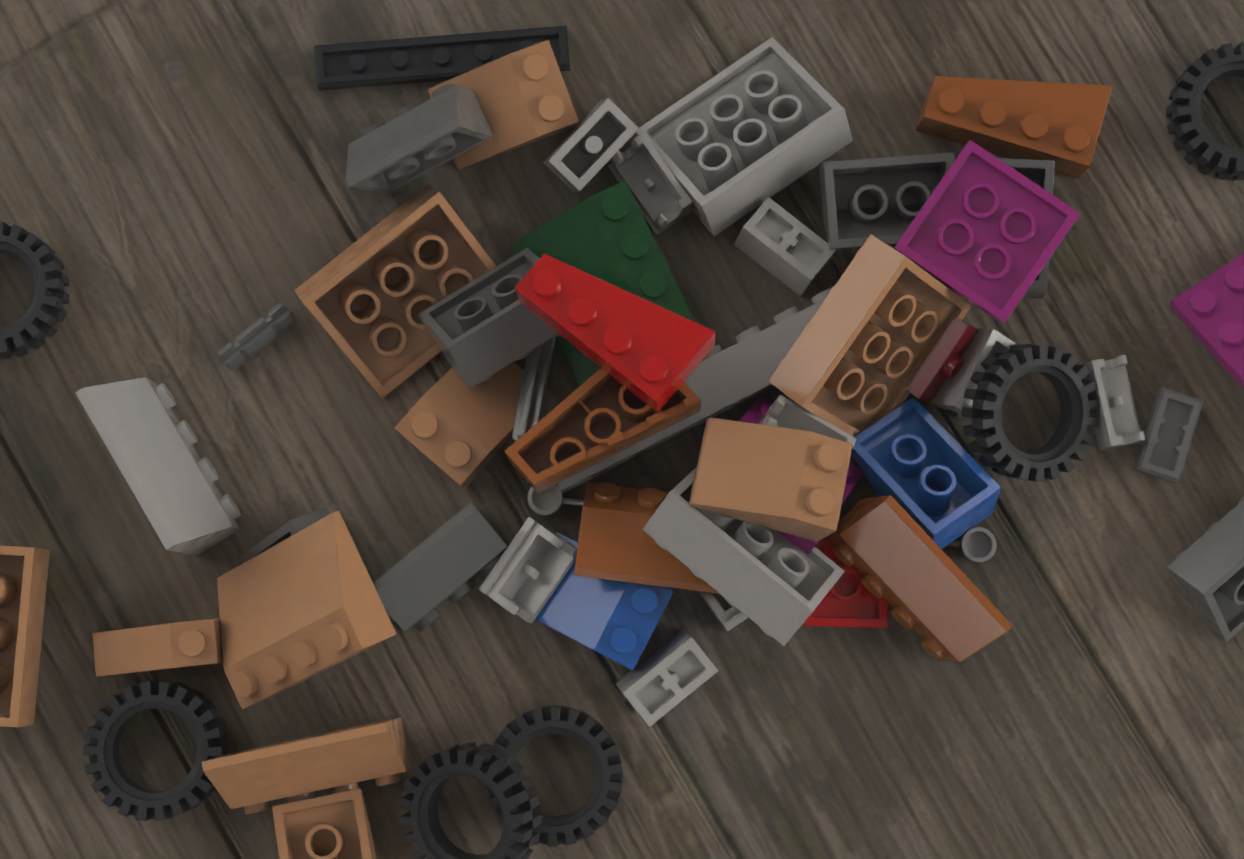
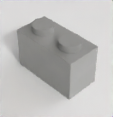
(590, 145)

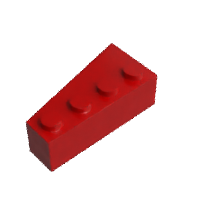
(622, 333)

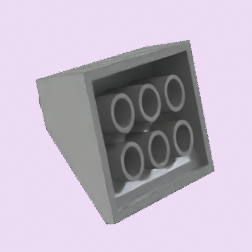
(747, 134)
(161, 463)

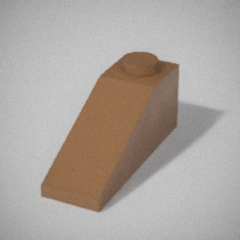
(158, 647)

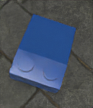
(925, 472)
(606, 614)

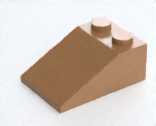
(520, 100)
(464, 425)
(772, 477)
(324, 828)

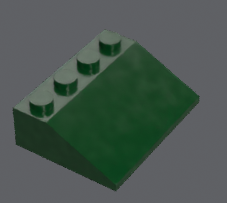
(613, 243)

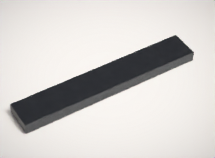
(426, 57)

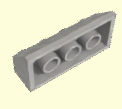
(744, 562)

